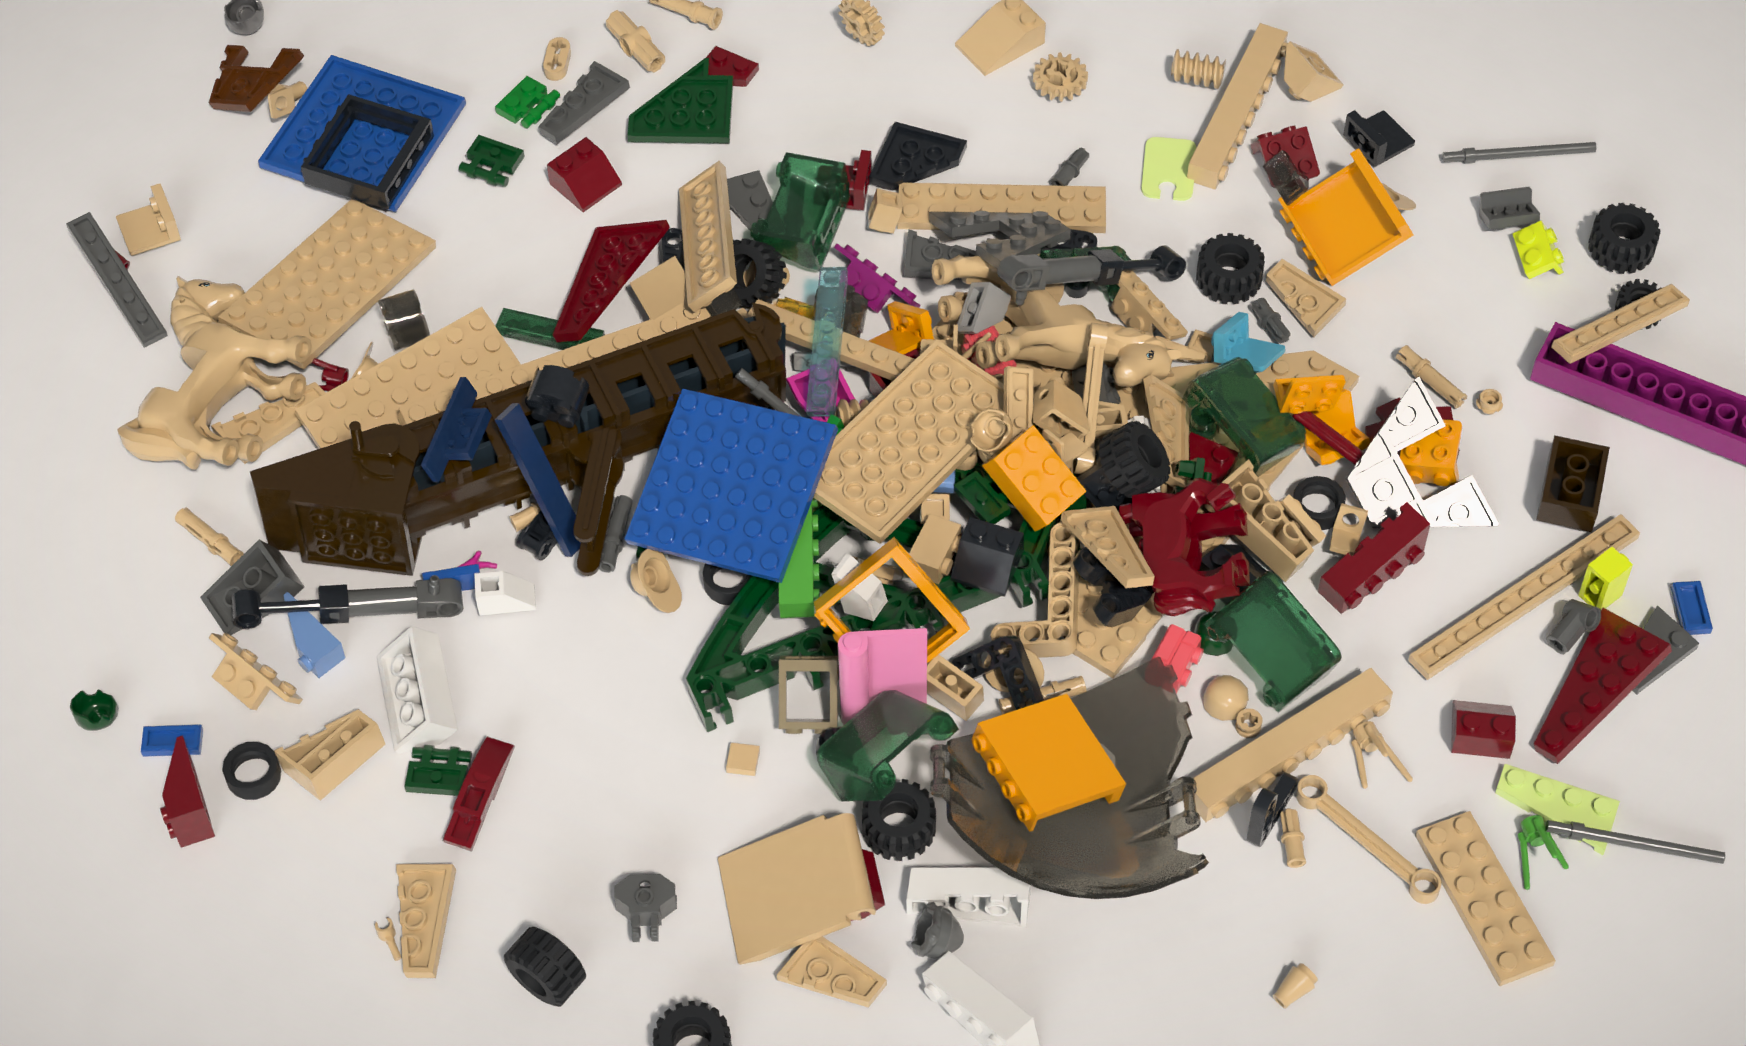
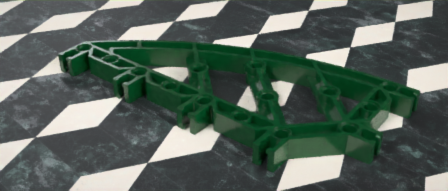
(731, 675)

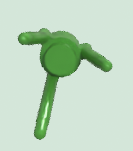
(1535, 833)

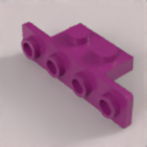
(870, 284)

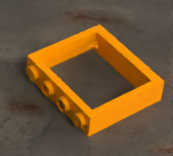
(936, 644)

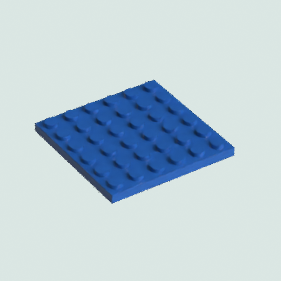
(366, 147)
(731, 485)

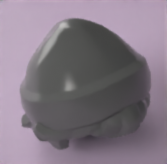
(937, 932)

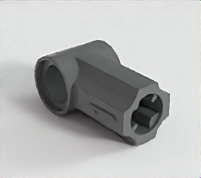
(1576, 619)

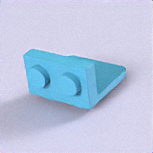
(1233, 341)

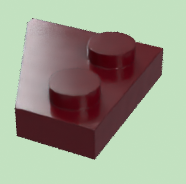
(728, 63)
(1218, 458)

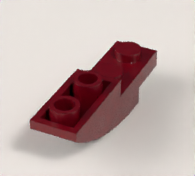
(477, 793)

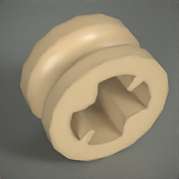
(1254, 718)

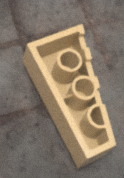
(1269, 531)

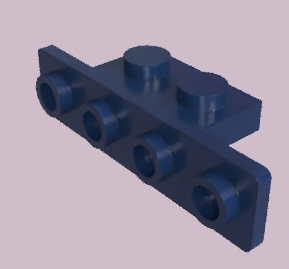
(457, 432)

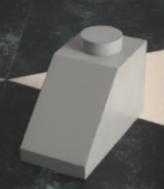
(982, 308)

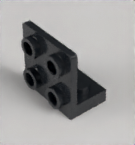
(1377, 136)
(1098, 486)

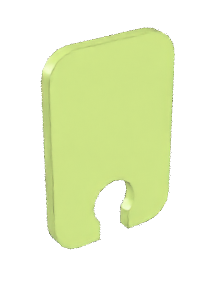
(1167, 162)

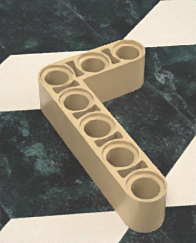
(1058, 601)

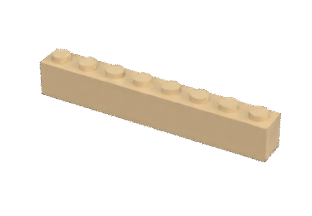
(1237, 107)
(1290, 744)

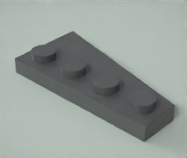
(586, 100)

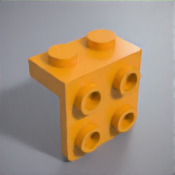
(908, 328)
(1308, 393)
(1342, 421)
(1434, 456)

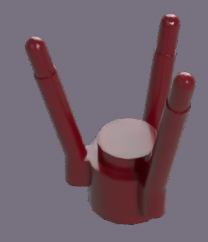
(332, 374)

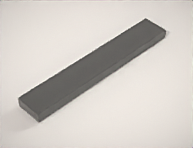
(116, 279)

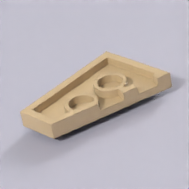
(1305, 296)

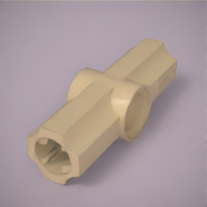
(635, 41)

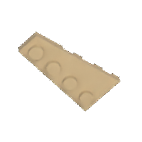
(270, 421)

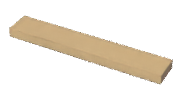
(1620, 323)

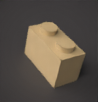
(936, 546)
(953, 687)

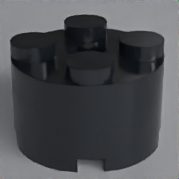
(556, 395)

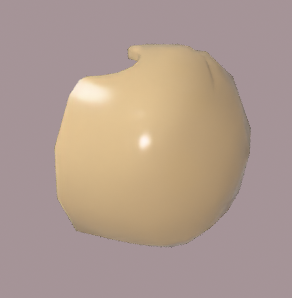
(991, 430)
(1225, 697)

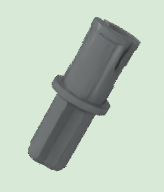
(1070, 168)
(1271, 320)

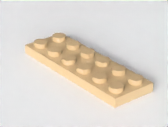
(1485, 898)

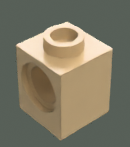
(885, 211)

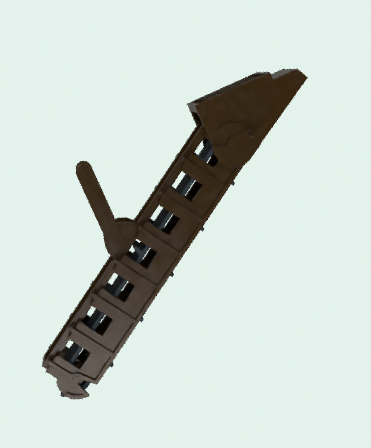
(373, 501)

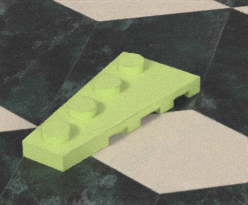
(1558, 801)

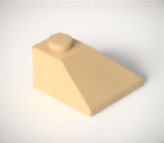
(1308, 74)

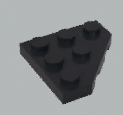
(915, 155)

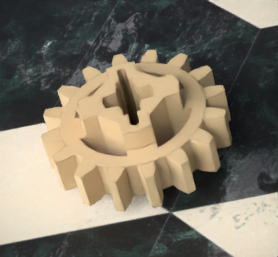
(862, 21)
(1060, 76)

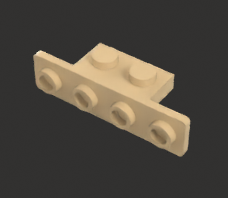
(1143, 310)
(246, 677)

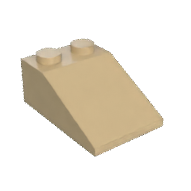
(1002, 35)
(665, 297)

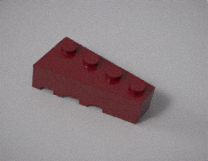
(1376, 560)

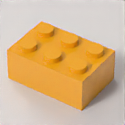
(1034, 478)

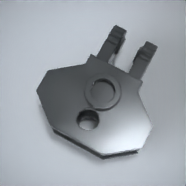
(645, 904)

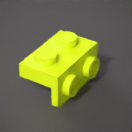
(1538, 249)

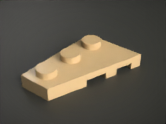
(832, 972)

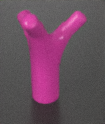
(482, 564)

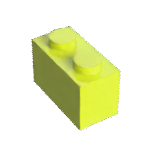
(1605, 579)

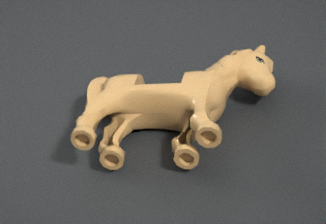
(1052, 332)
(222, 361)

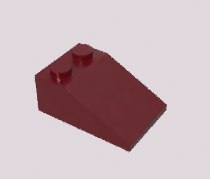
(184, 802)

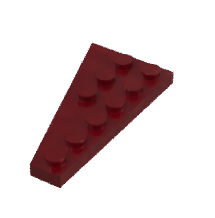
(606, 267)
(1604, 673)

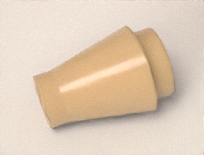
(1295, 985)

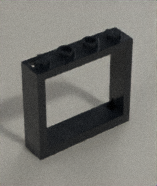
(354, 108)

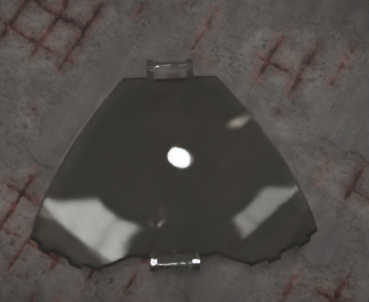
(1097, 846)

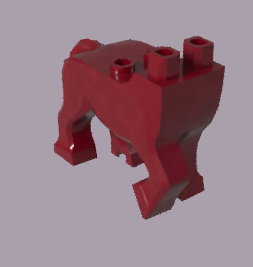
(1174, 544)

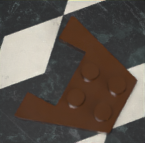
(244, 86)

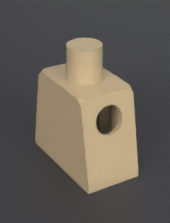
(1060, 410)

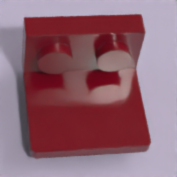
(859, 180)

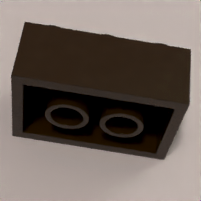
(1573, 483)

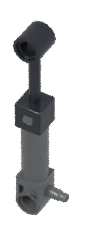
(1100, 266)
(336, 603)

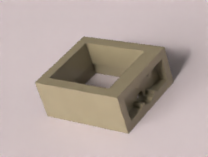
(808, 663)

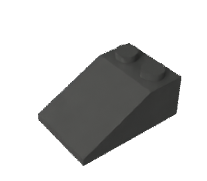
(259, 570)

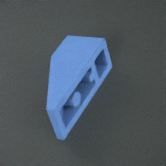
(315, 644)

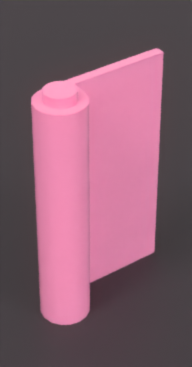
(880, 663)

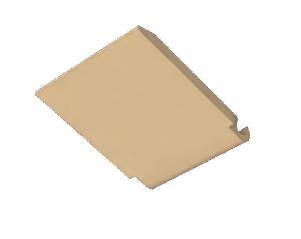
(795, 886)

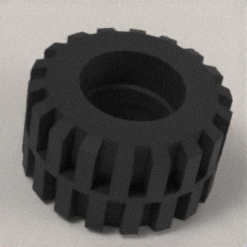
(1621, 253)
(768, 273)
(1230, 284)
(1134, 459)
(903, 840)
(545, 966)
(692, 1021)

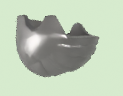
(244, 15)

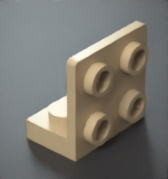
(149, 225)

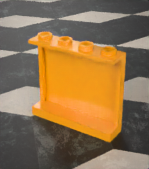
(1346, 221)
(1046, 759)

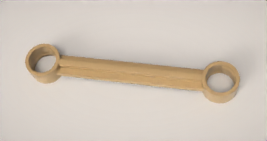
(1096, 346)
(1368, 839)

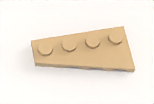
(1170, 423)
(1111, 543)
(424, 905)

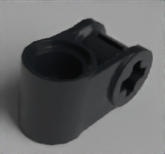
(537, 537)

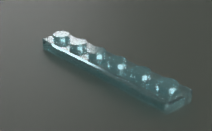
(827, 341)

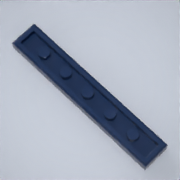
(539, 476)

